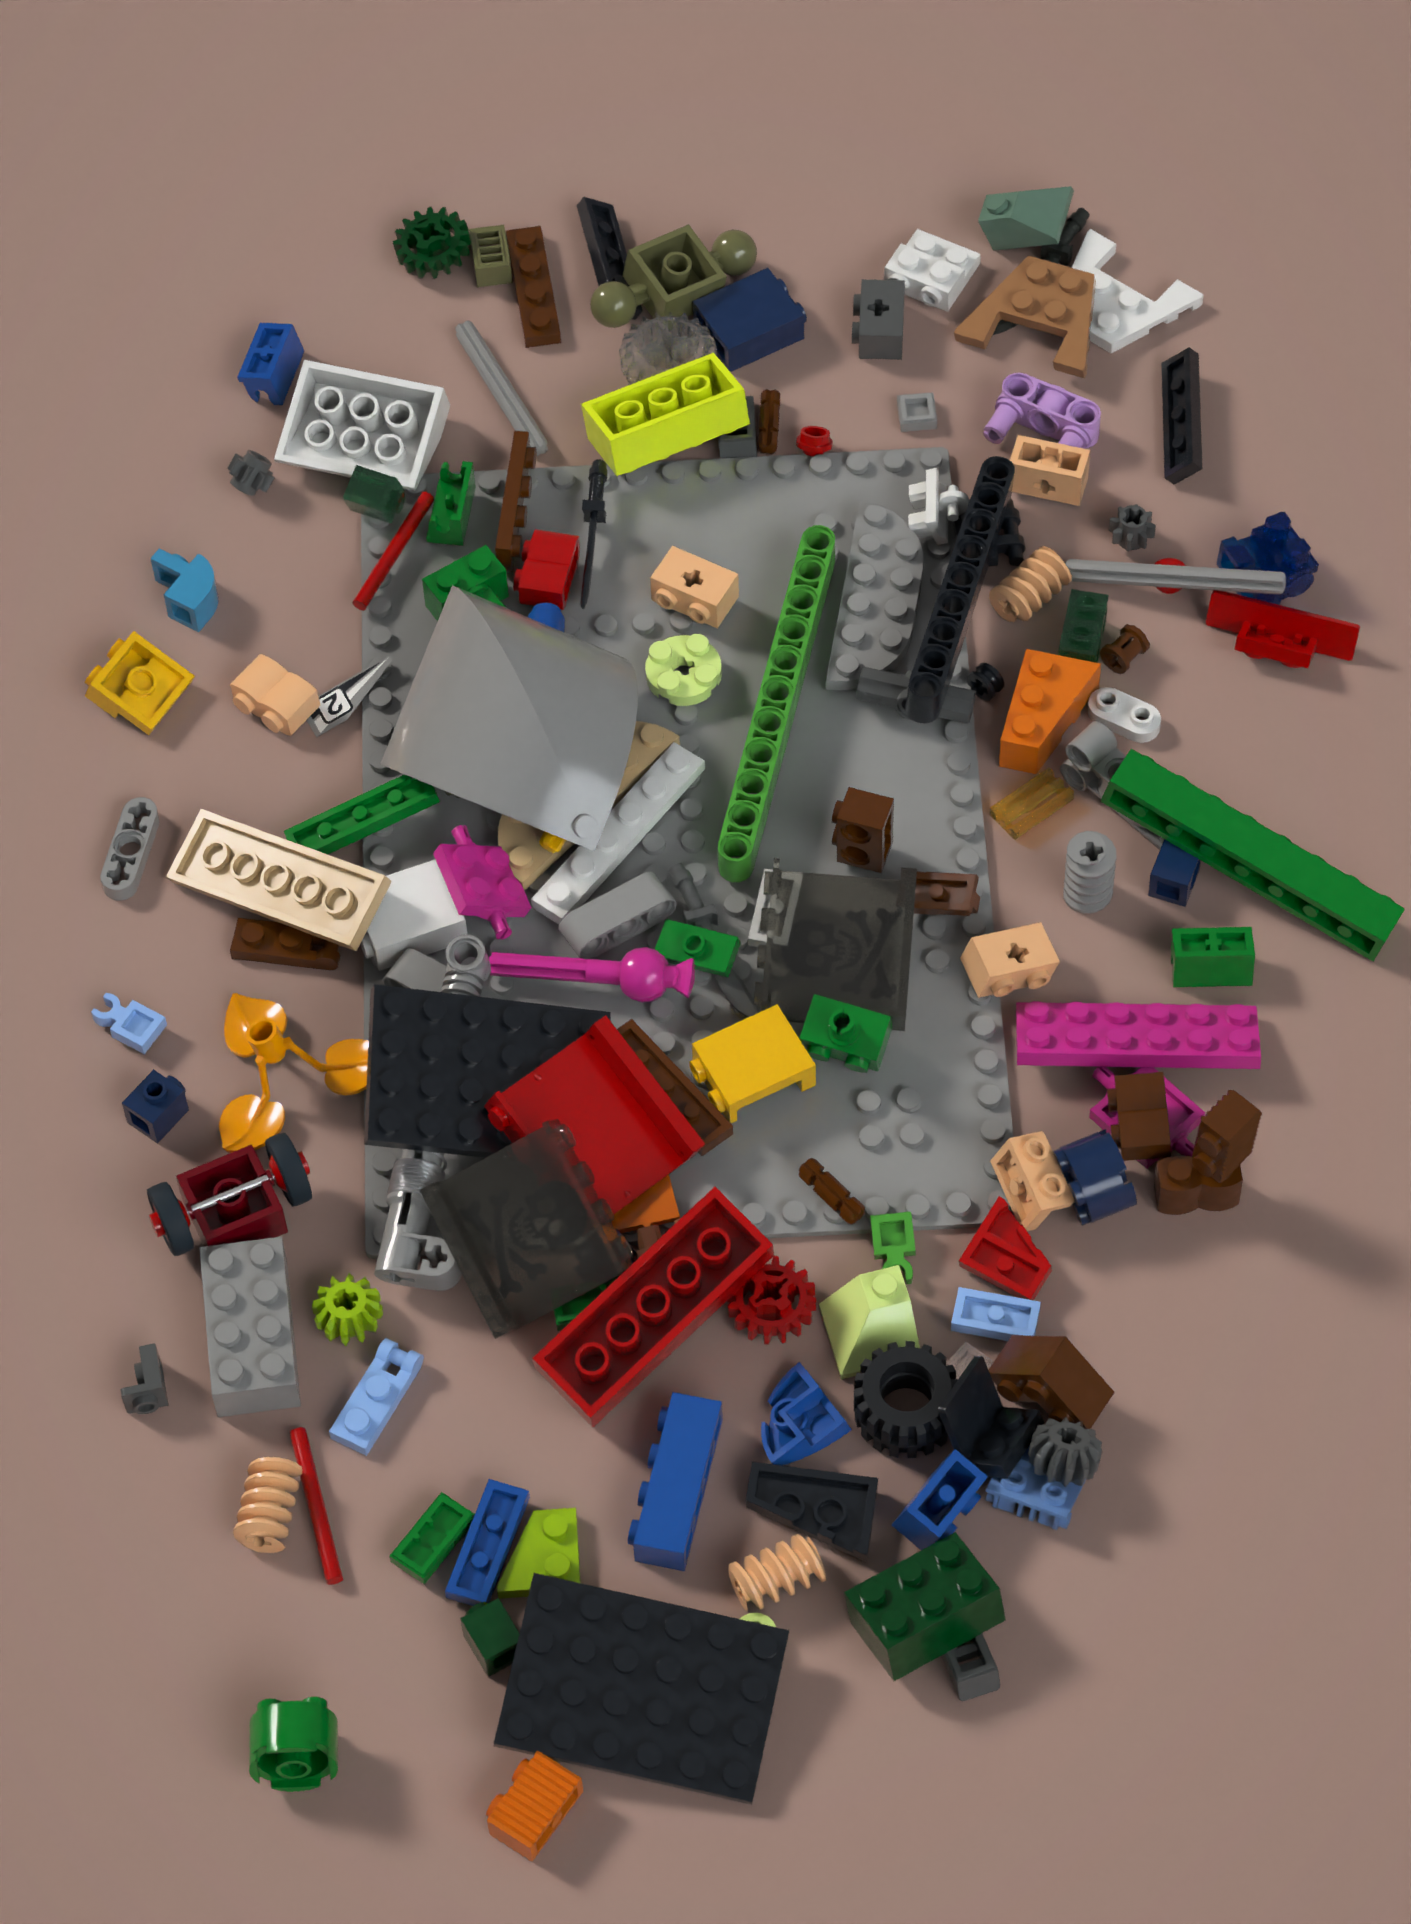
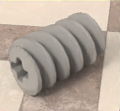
(1089, 872)

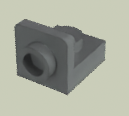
(151, 1386)

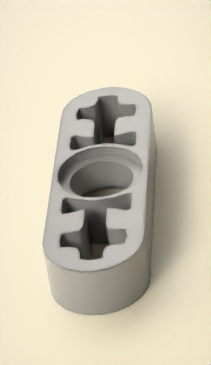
(135, 863)

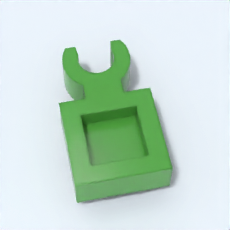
(894, 1240)

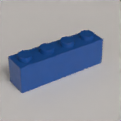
(677, 1481)

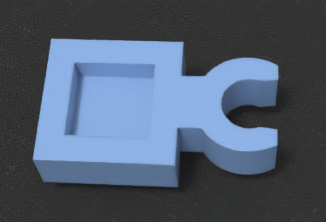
(131, 1025)

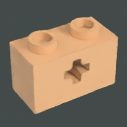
(1050, 470)
(694, 587)
(1009, 960)

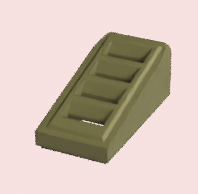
(493, 272)

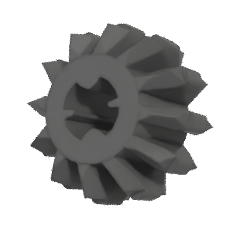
(1065, 1452)

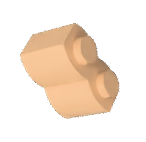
(274, 695)

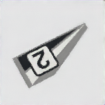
(344, 698)

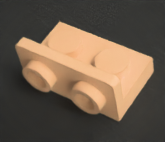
(1031, 1178)

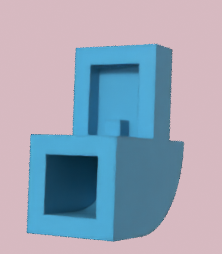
(191, 586)

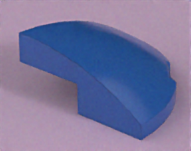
(800, 1419)

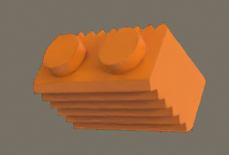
(533, 1805)

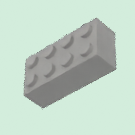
(249, 1327)

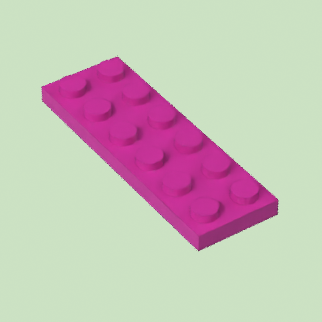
(1137, 1035)

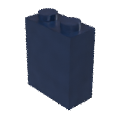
(751, 318)

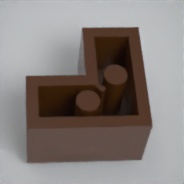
(1053, 1375)

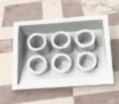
(362, 420)

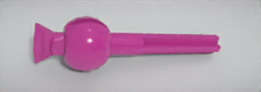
(641, 973)

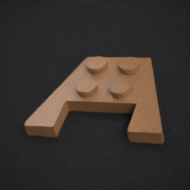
(1044, 299)

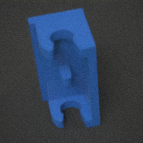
(271, 361)

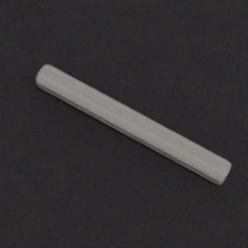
(499, 385)

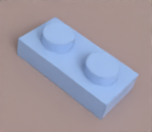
(994, 1314)

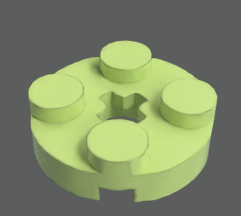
(683, 651)

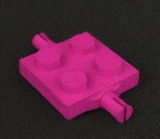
(481, 881)
(1182, 1113)

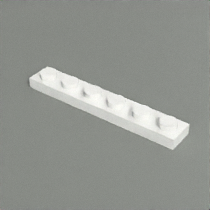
(622, 832)

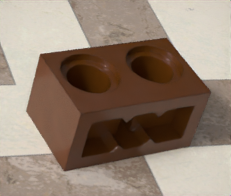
(863, 829)

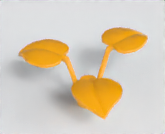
(258, 1028)

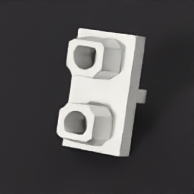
(940, 504)

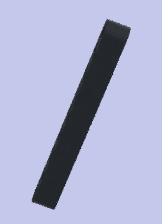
(959, 590)

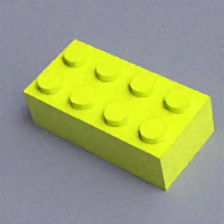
(665, 414)

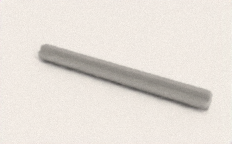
(1177, 576)

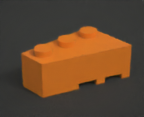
(1043, 706)

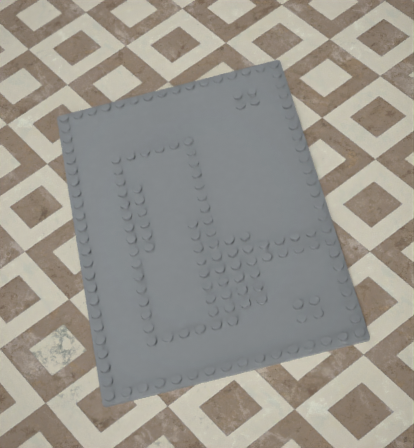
(941, 1101)

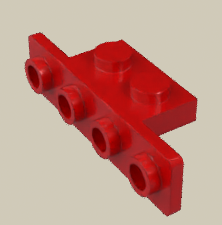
(1281, 631)

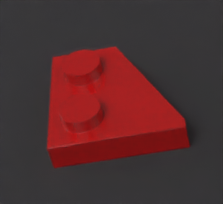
(1006, 1255)

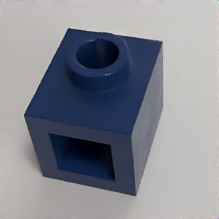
(156, 1105)

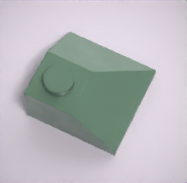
(1025, 217)

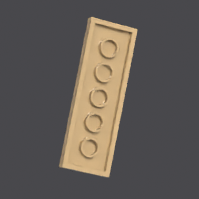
(279, 879)

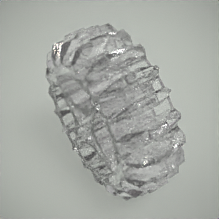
(663, 345)

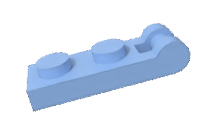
(376, 1397)

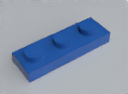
(487, 1543)

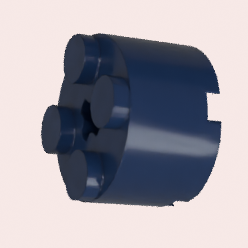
(1096, 1177)

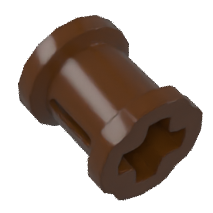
(1124, 649)

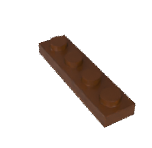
(533, 286)
(516, 489)
(691, 1102)

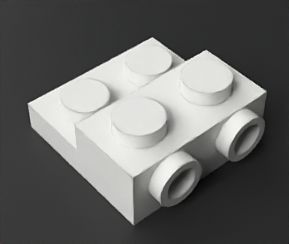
(932, 269)

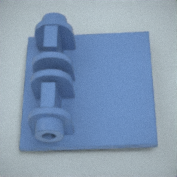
(1035, 1492)

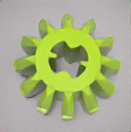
(362, 1312)

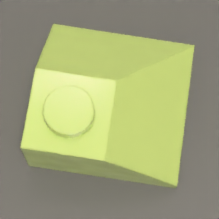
(868, 1316)

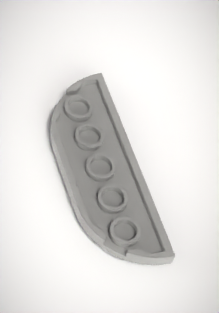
(876, 597)

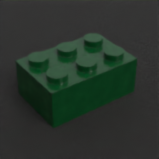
(924, 1606)

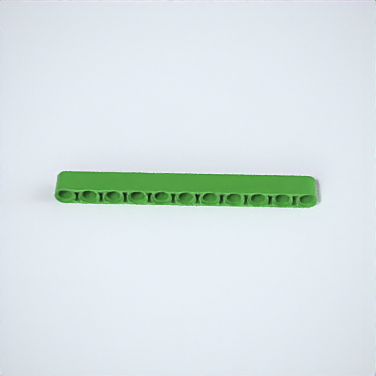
(790, 651)

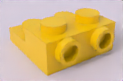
(137, 682)

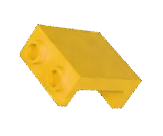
(751, 1061)

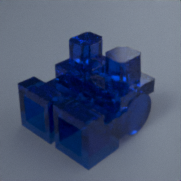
(1275, 549)

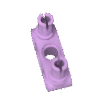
(1046, 410)

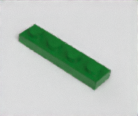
(364, 815)

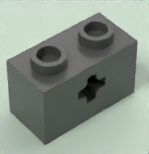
(881, 319)

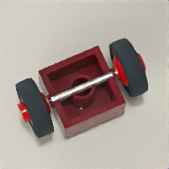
(231, 1197)

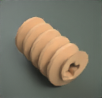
(1030, 585)
(265, 1503)
(776, 1571)

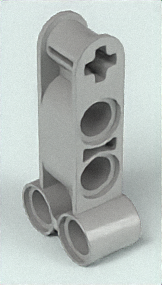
(1093, 763)

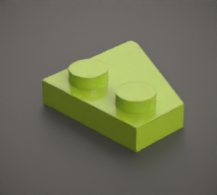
(544, 1548)

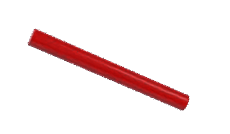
(393, 551)
(316, 1506)

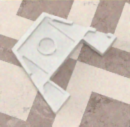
(1118, 310)

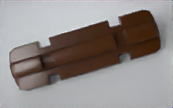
(769, 421)
(831, 1191)

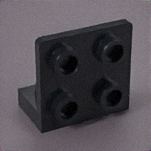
(980, 1425)

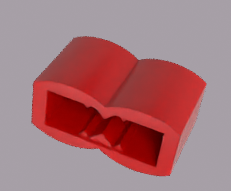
(547, 569)

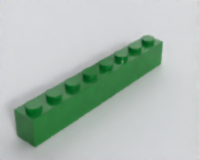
(1252, 854)

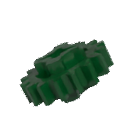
(432, 242)

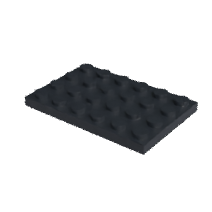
(444, 1058)
(642, 1688)

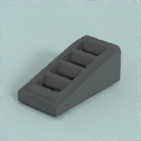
(743, 440)
(974, 1677)

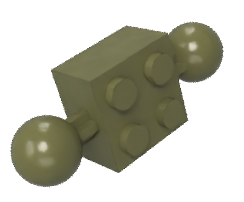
(672, 274)

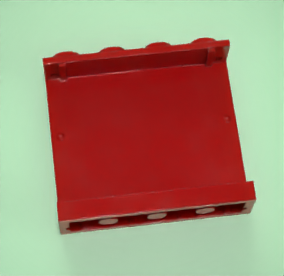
(611, 1105)

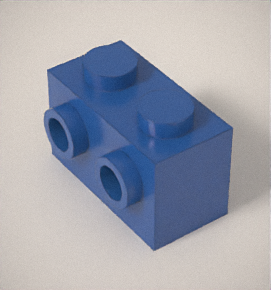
(940, 1500)

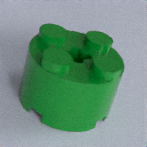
(293, 1743)

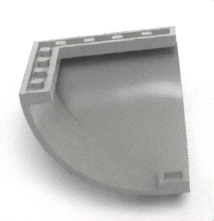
(518, 719)

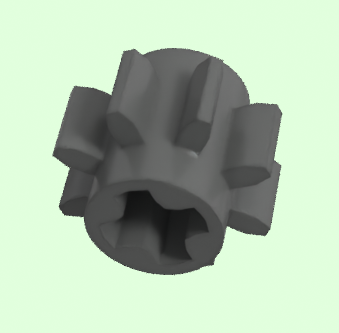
(251, 472)
(1132, 527)

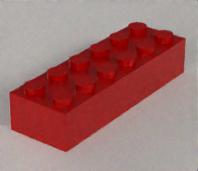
(653, 1306)

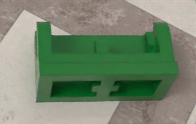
(452, 505)
(1212, 957)

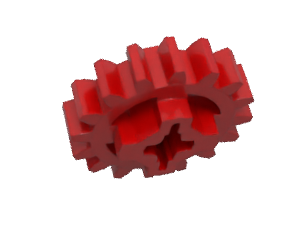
(771, 1300)

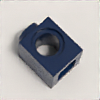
(1173, 875)

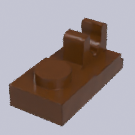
(946, 894)

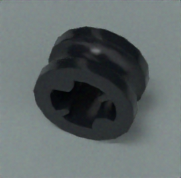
(985, 681)

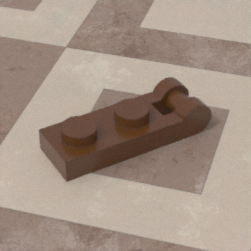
(281, 945)

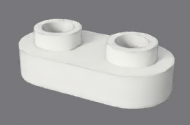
(1123, 714)

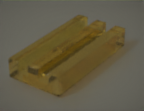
(1031, 791)

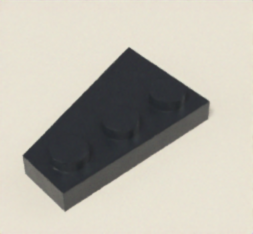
(817, 1503)

